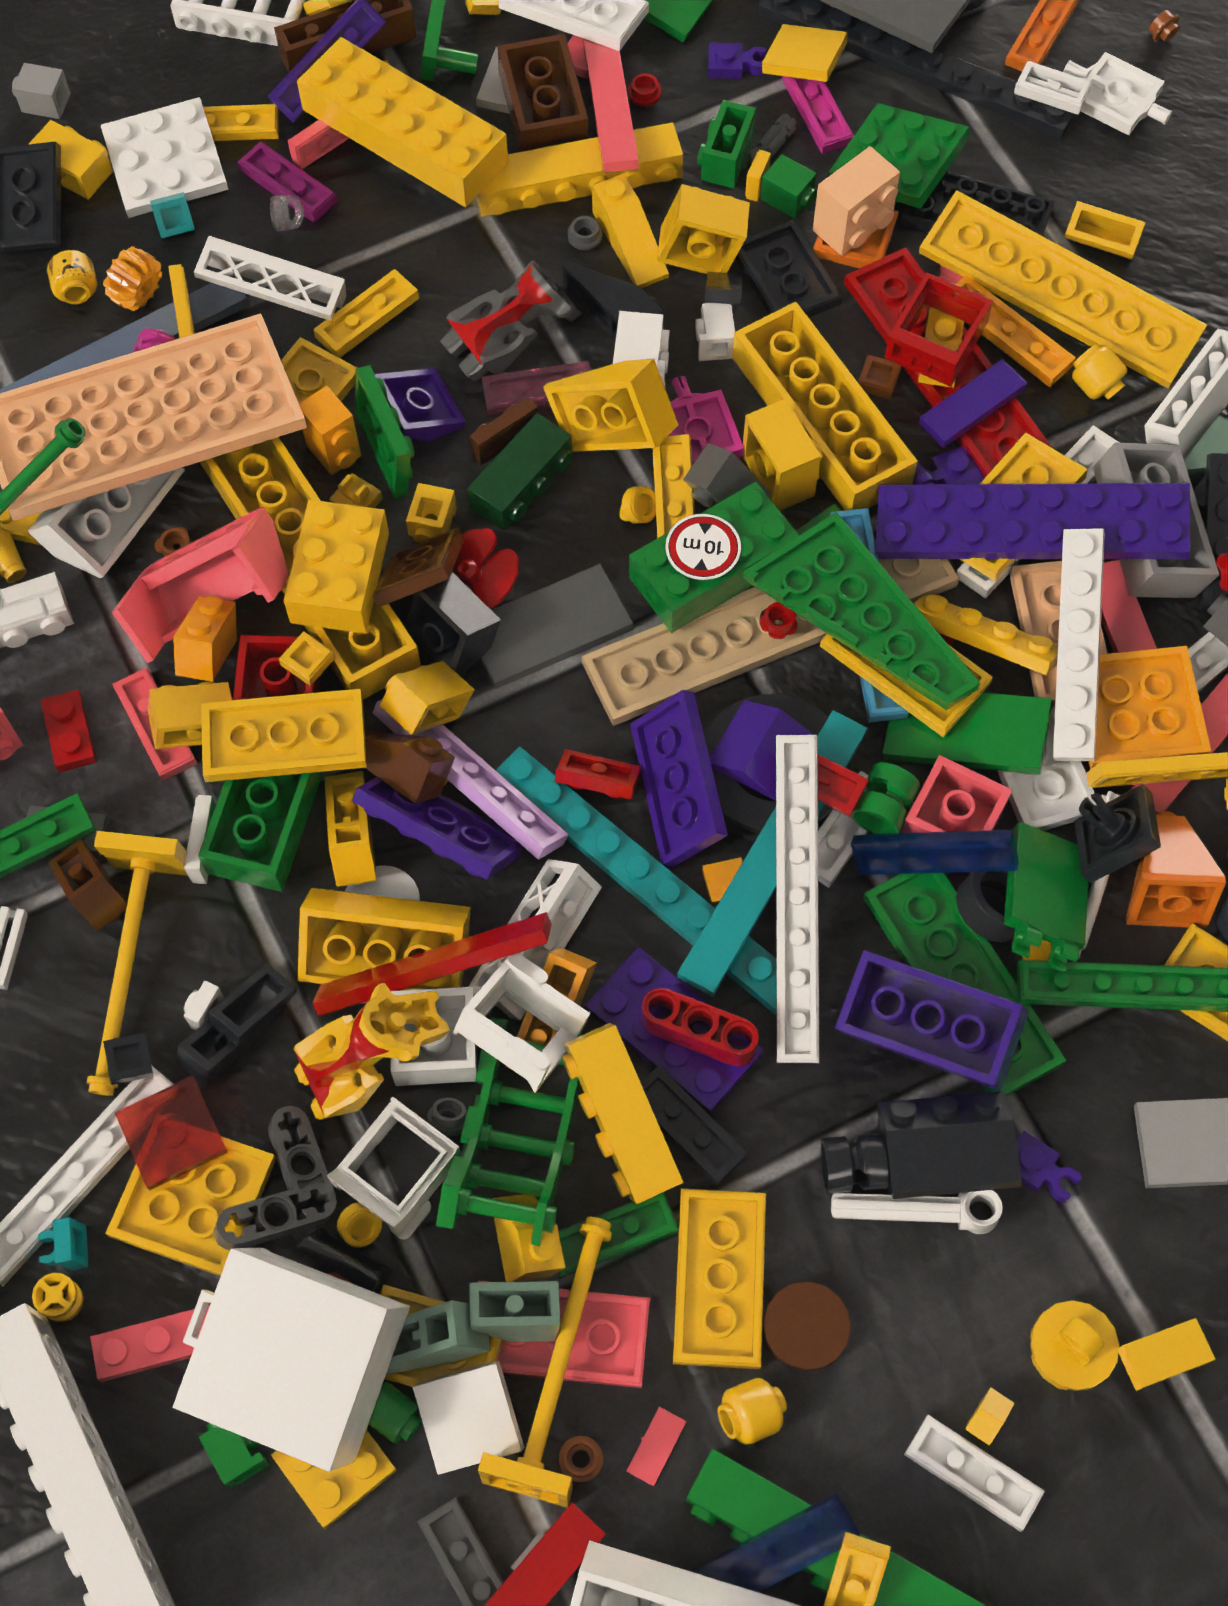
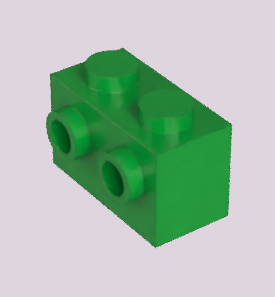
(727, 144)

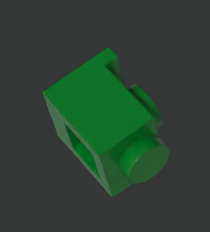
(232, 1455)

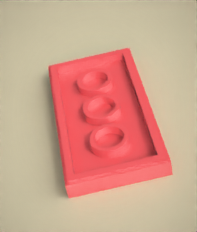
(605, 1349)

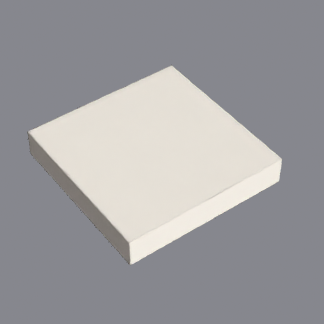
(468, 1416)

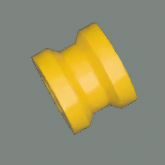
(51, 1290)

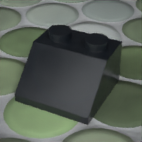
(451, 625)

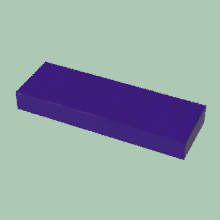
(972, 403)

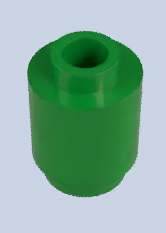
(395, 1414)

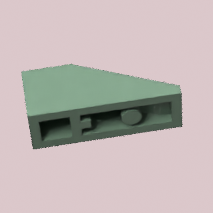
(437, 1338)

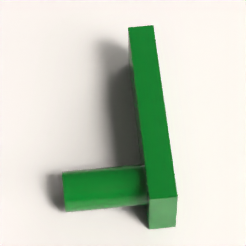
(442, 57)

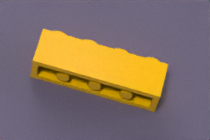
(622, 1114)

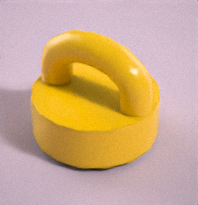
(638, 505)
(358, 1225)

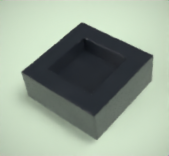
(128, 1058)

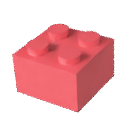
(956, 801)

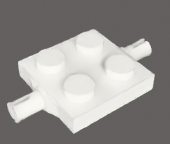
(1120, 93)

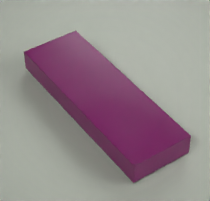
(286, 178)

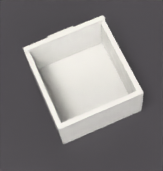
(289, 1357)

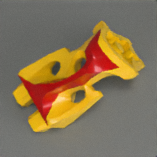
(344, 1070)

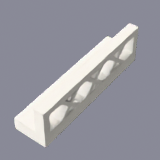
(270, 272)
(565, 905)

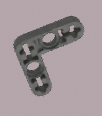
(299, 1188)

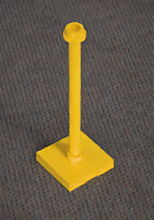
(144, 857)
(528, 1473)

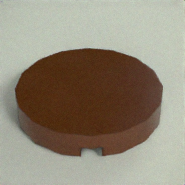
(806, 1326)

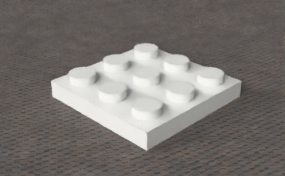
(164, 155)

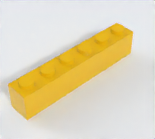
(572, 168)

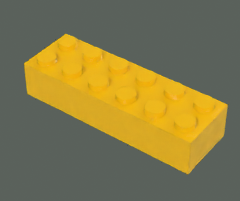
(403, 121)
(793, 361)

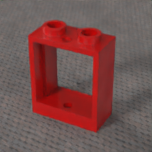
(927, 356)

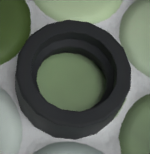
(977, 912)

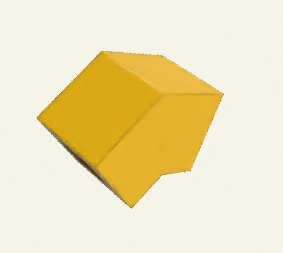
(989, 1416)

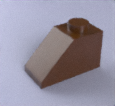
(88, 885)

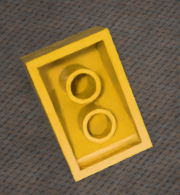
(613, 407)

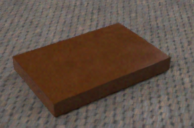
(419, 567)

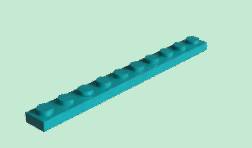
(636, 869)

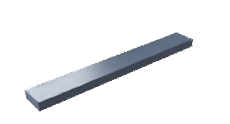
(207, 307)

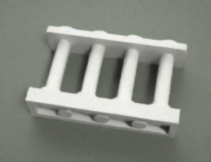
(233, 23)

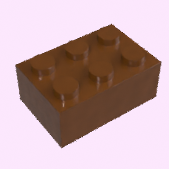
(542, 92)

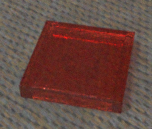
(171, 1132)

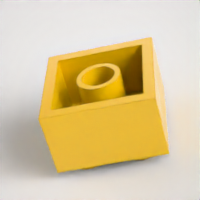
(703, 230)
(781, 453)

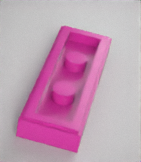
(819, 113)

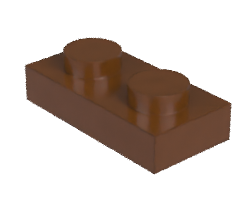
(494, 436)

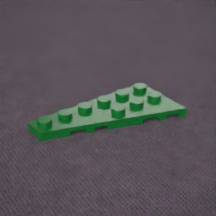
(849, 595)

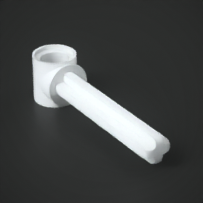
(919, 1209)

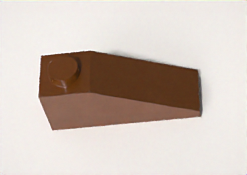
(408, 763)

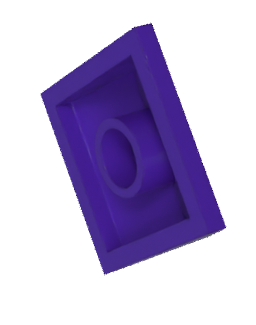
(422, 403)
(749, 746)

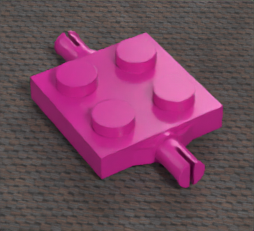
(704, 419)

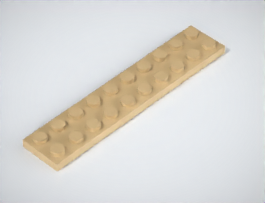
(721, 644)

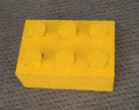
(336, 566)

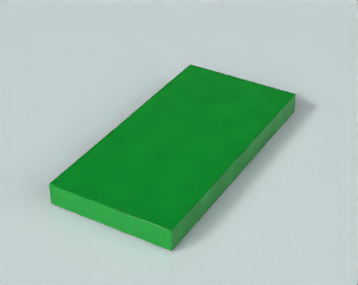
(993, 734)

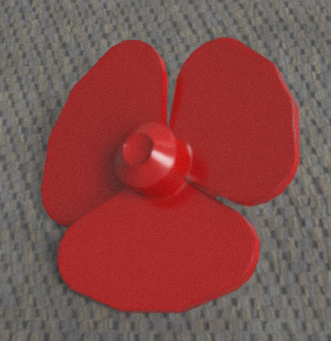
(496, 576)

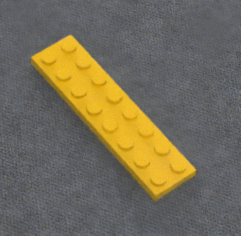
(1062, 288)

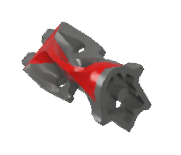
(511, 311)

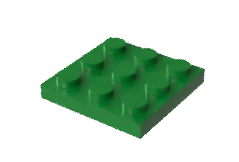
(913, 144)

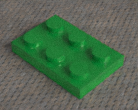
(383, 432)

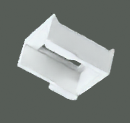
(527, 987)
(415, 1206)

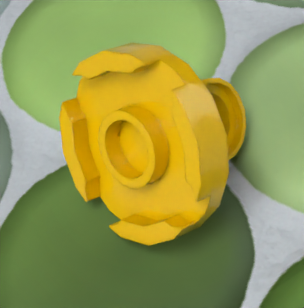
(1074, 1346)

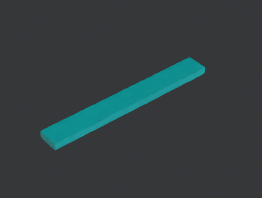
(756, 877)

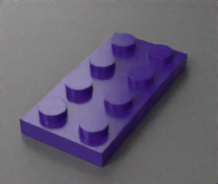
(678, 779)
(443, 826)
(621, 1004)

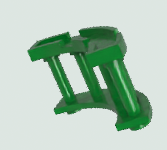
(477, 1135)

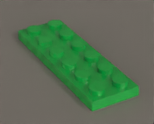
(930, 935)

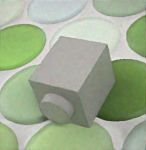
(41, 90)

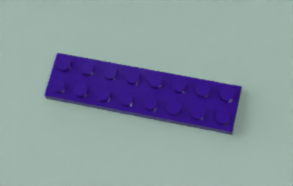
(1030, 520)

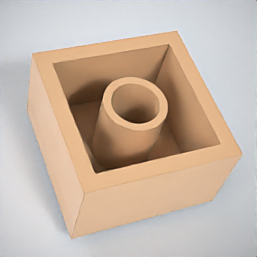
(856, 201)

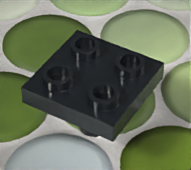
(1116, 832)

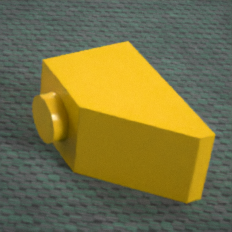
(521, 1259)

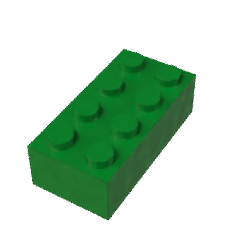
(684, 599)
(258, 828)

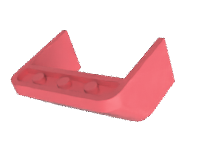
(220, 564)

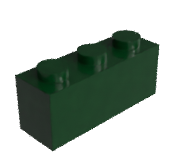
(521, 472)

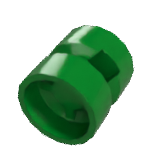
(886, 799)

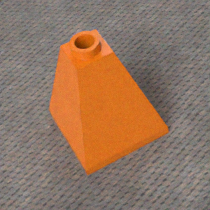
(1176, 881)

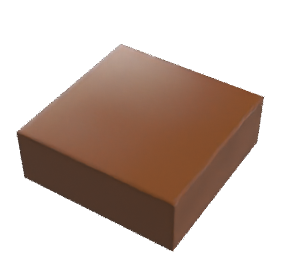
(879, 376)

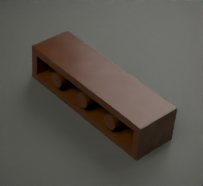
(301, 35)

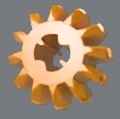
(132, 278)

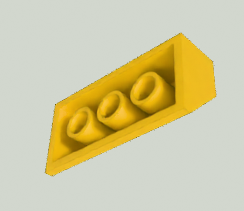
(358, 932)

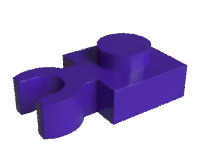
(729, 60)
(1039, 1167)

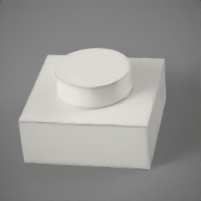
(200, 1003)

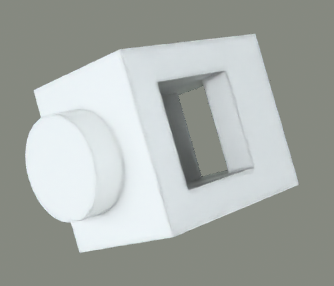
(715, 332)

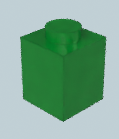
(788, 186)

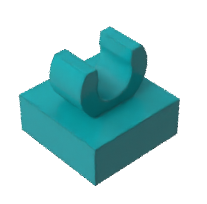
(172, 215)
(69, 1244)

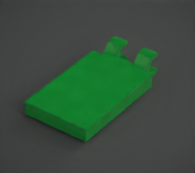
(1046, 896)

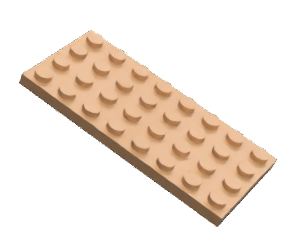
(148, 413)

